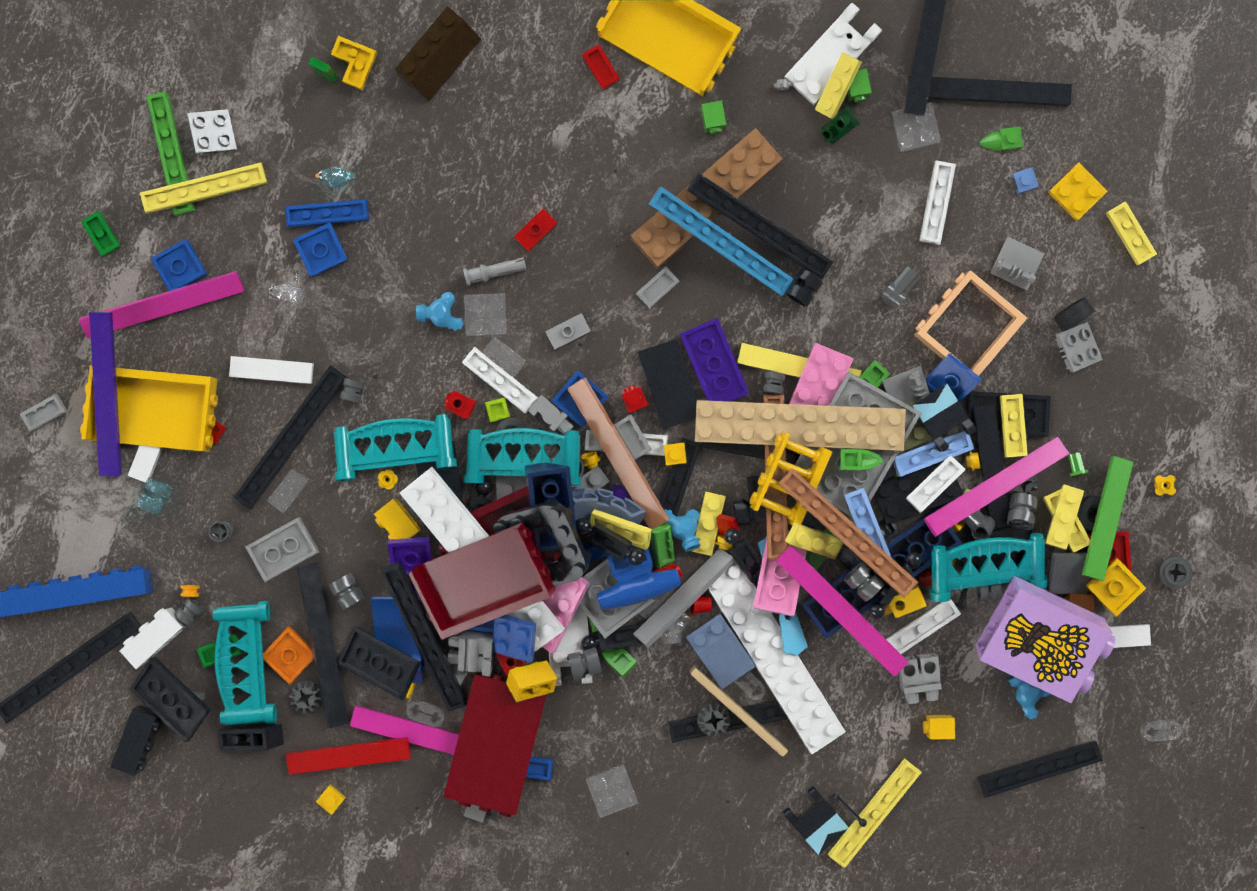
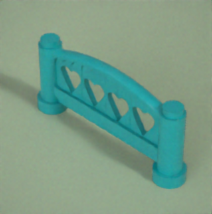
(438, 449)
(480, 462)
(946, 577)
(249, 620)

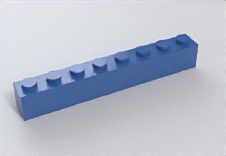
(75, 591)

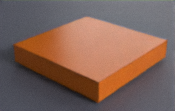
(289, 655)

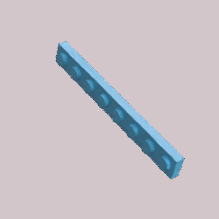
(720, 241)

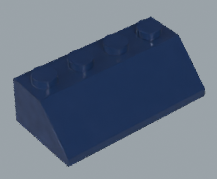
(544, 483)

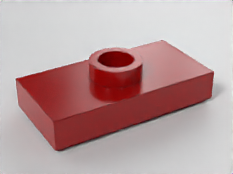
(535, 230)

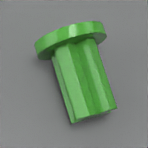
(1076, 465)

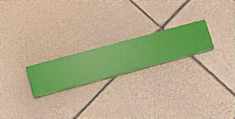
(168, 144)
(1107, 518)

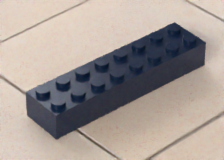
(914, 538)

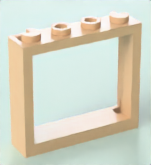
(949, 295)

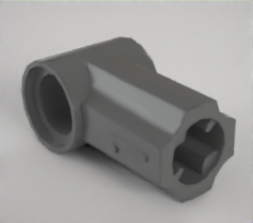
(897, 290)
(981, 525)

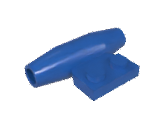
(636, 582)

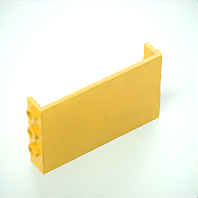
(672, 37)
(159, 409)

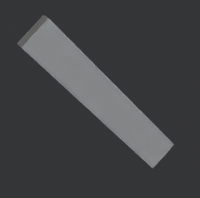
(684, 597)

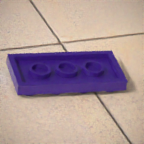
(714, 362)

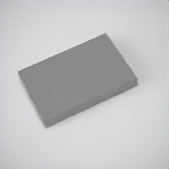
(282, 549)

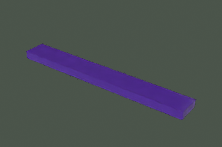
(105, 393)

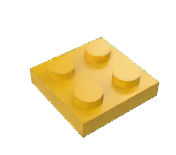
(1077, 191)
(1117, 589)

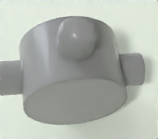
(782, 84)

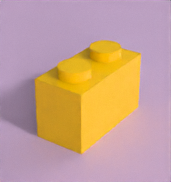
(396, 521)
(531, 680)

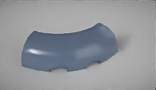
(603, 500)

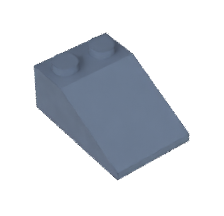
(721, 651)

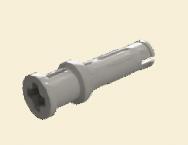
(484, 272)

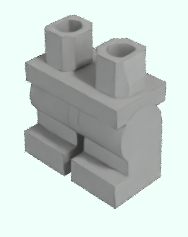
(551, 415)
(474, 651)
(924, 679)

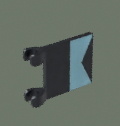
(942, 413)
(819, 824)

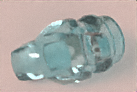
(335, 176)

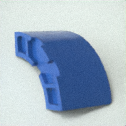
(392, 629)

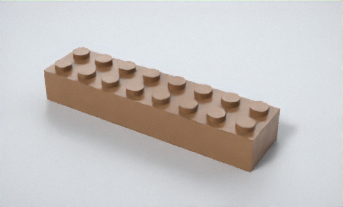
(734, 172)

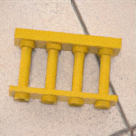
(820, 459)

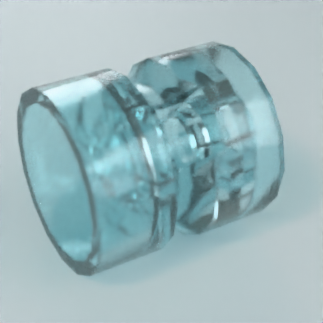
(154, 495)

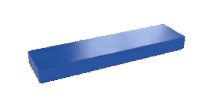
(327, 212)

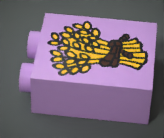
(1045, 640)

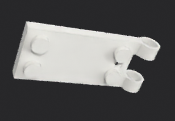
(815, 68)
(570, 644)

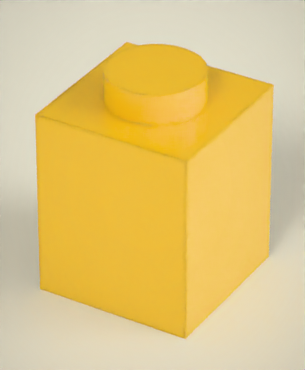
(939, 727)

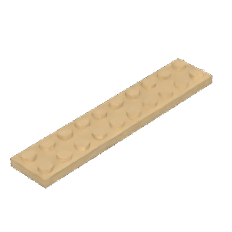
(805, 423)

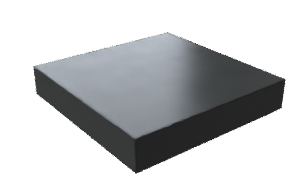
(1066, 574)

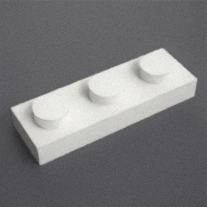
(935, 484)

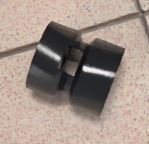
(804, 287)
(746, 514)

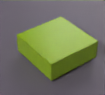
(497, 409)

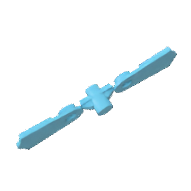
(791, 630)

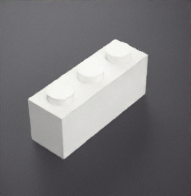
(152, 637)

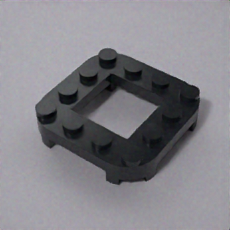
(559, 518)

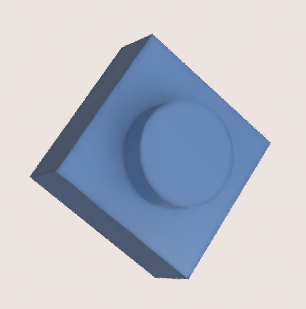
(1024, 180)

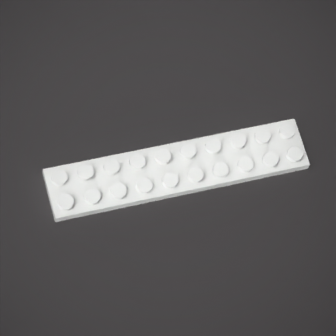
(457, 528)
(781, 671)

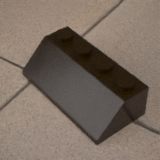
(437, 54)

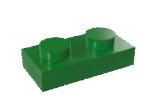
(101, 234)

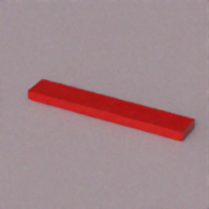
(348, 755)

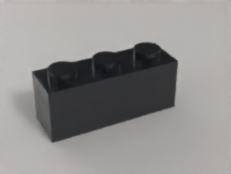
(136, 741)

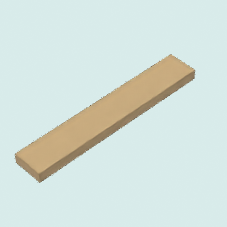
(738, 711)

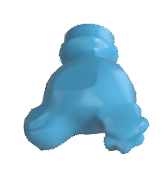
(440, 313)
(684, 528)
(1027, 696)

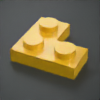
(359, 59)

